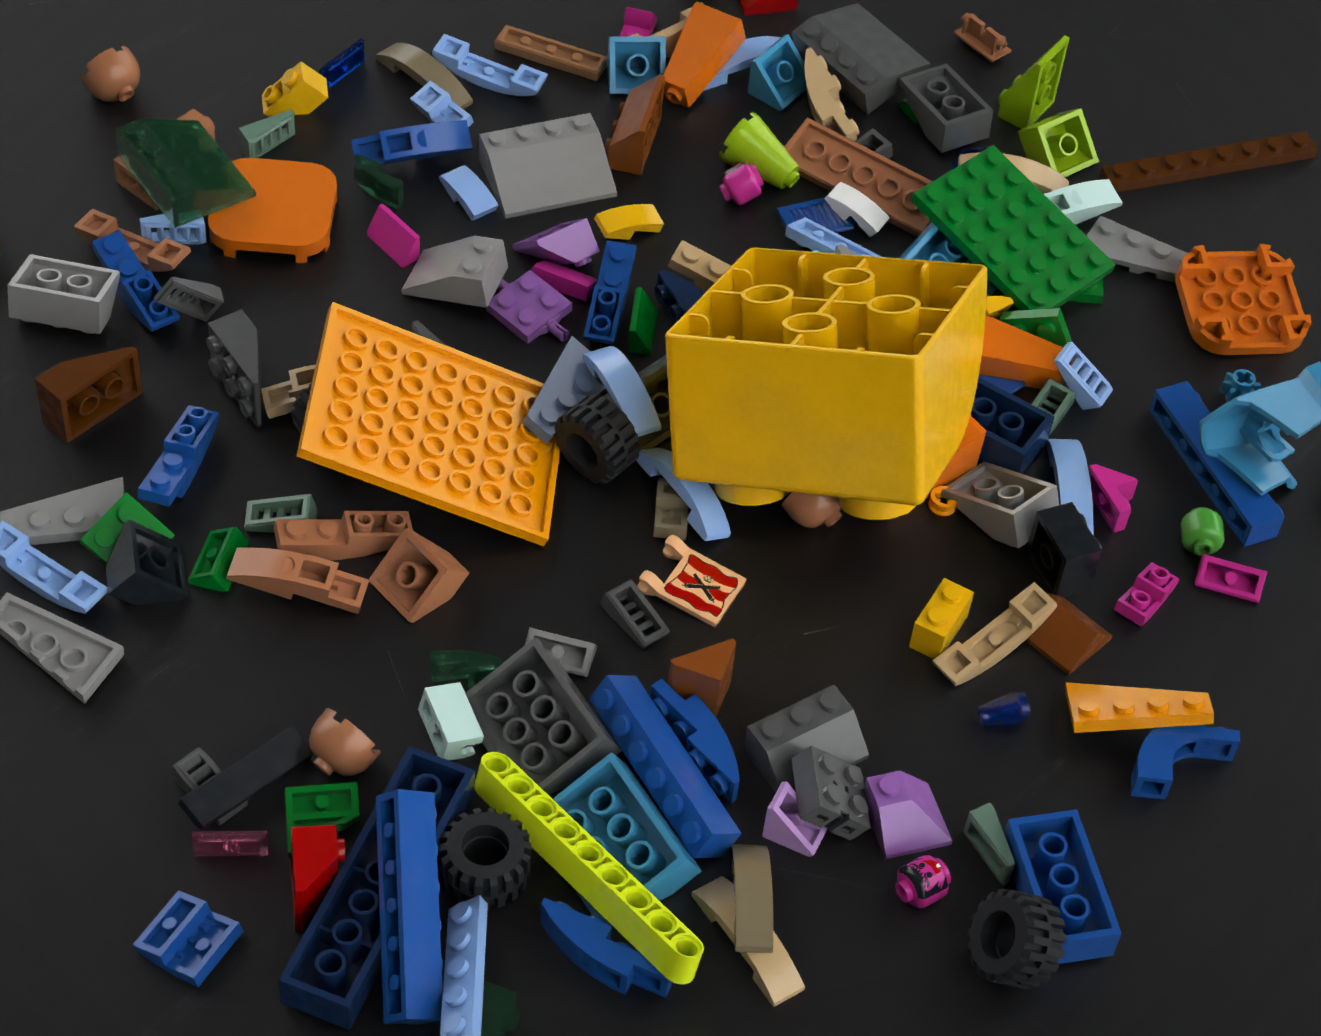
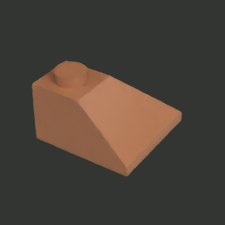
(417, 575)

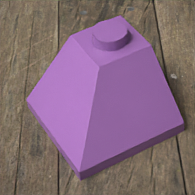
(562, 243)
(904, 815)

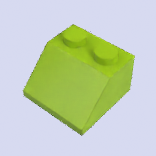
(1060, 142)

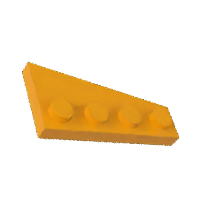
(1126, 708)

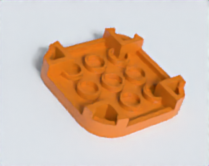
(287, 214)
(1241, 301)

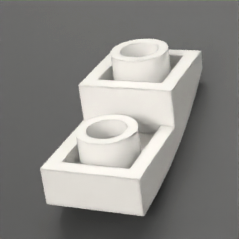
(851, 202)

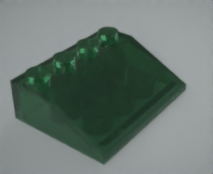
(181, 168)

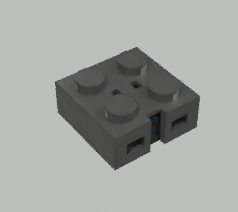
(830, 793)

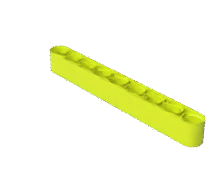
(591, 869)

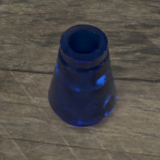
(1004, 710)

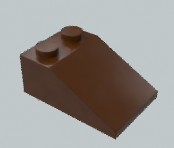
(87, 390)

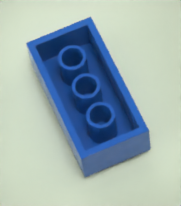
(1058, 865)

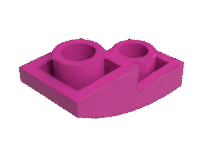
(1146, 594)

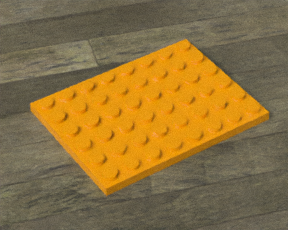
(429, 425)

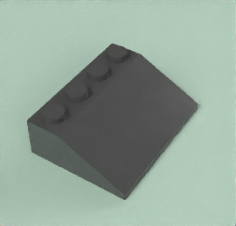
(860, 54)
(540, 718)

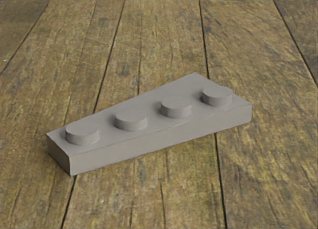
(1136, 249)
(65, 515)
(59, 647)

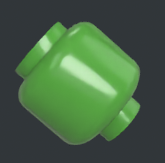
(1202, 531)

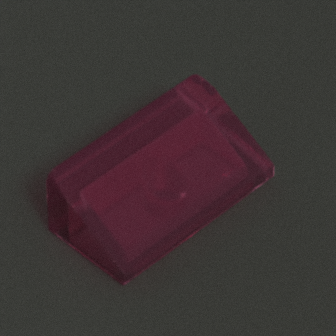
(230, 843)

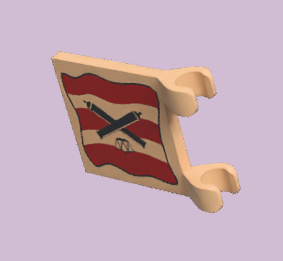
(695, 584)

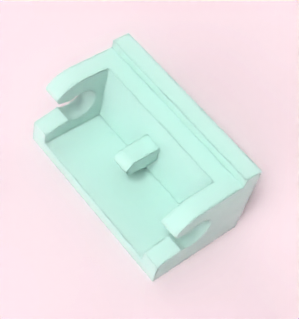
(450, 721)

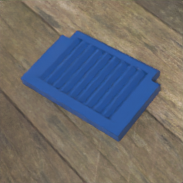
(817, 211)

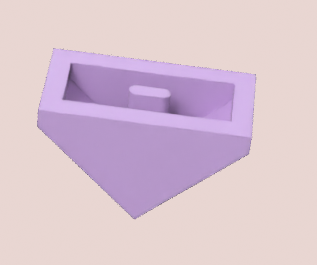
(786, 827)

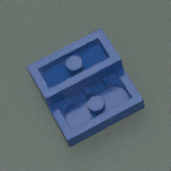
(188, 938)

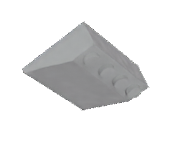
(546, 165)

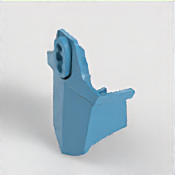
(1248, 427)

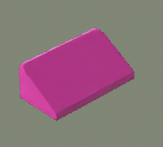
(394, 236)
(566, 279)
(1230, 578)

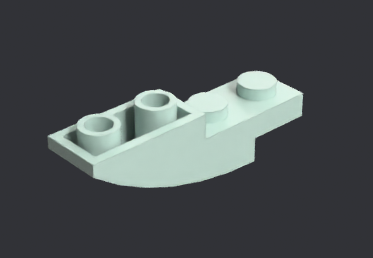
(1085, 199)

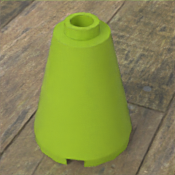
(757, 145)

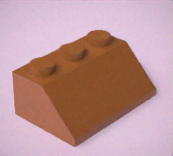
(636, 127)

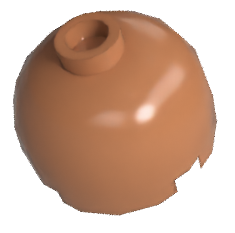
(112, 75)
(812, 510)
(340, 746)

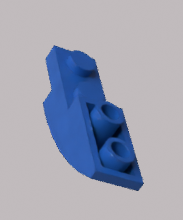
(415, 142)
(135, 284)
(610, 293)
(181, 456)
(703, 735)
(589, 946)

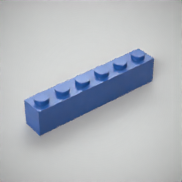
(1246, 512)
(664, 766)
(409, 907)

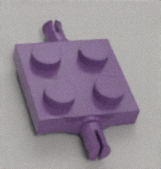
(530, 307)

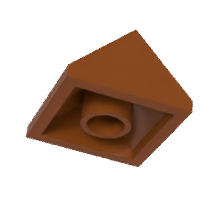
(1068, 636)
(704, 674)

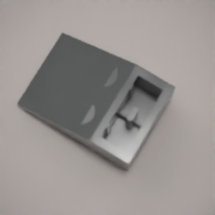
(237, 361)

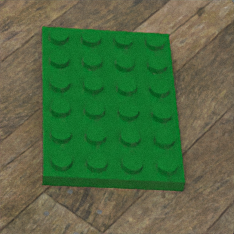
(1012, 231)

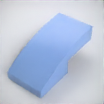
(438, 105)
(470, 191)

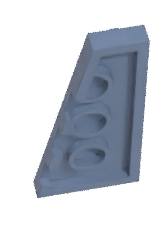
(563, 389)

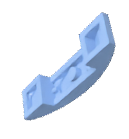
(742, 58)
(486, 73)
(624, 387)
(1071, 475)
(706, 511)
(45, 575)

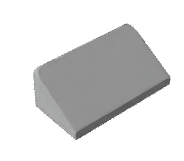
(573, 654)

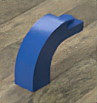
(1166, 745)

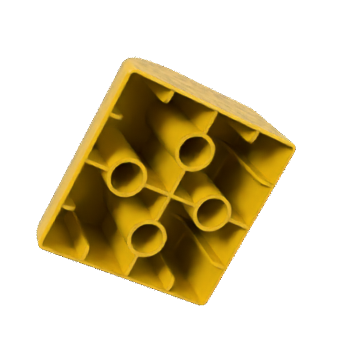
(826, 378)

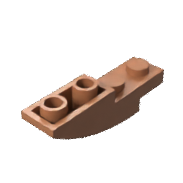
(345, 538)
(299, 574)

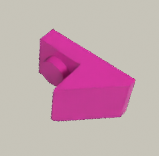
(638, 22)
(1112, 495)

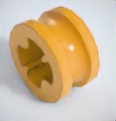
(938, 507)

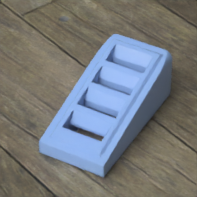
(189, 233)
(1089, 384)

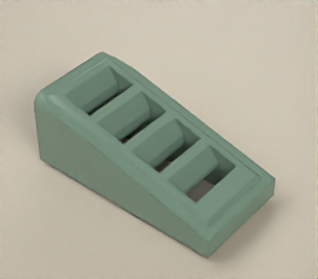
(259, 137)
(1058, 393)
(295, 505)
(990, 842)

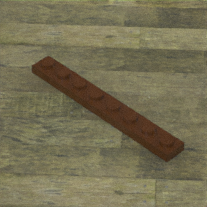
(1209, 161)

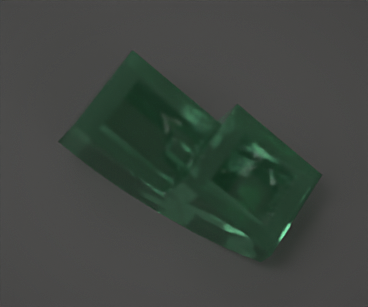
(379, 185)
(460, 664)

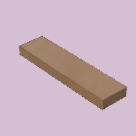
(551, 52)

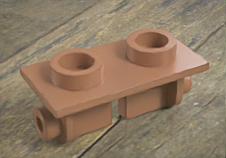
(986, 42)

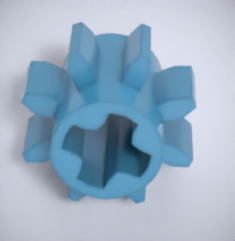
(1238, 384)

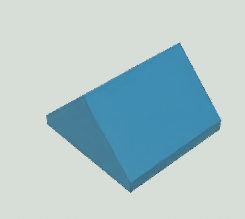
(634, 61)
(778, 74)

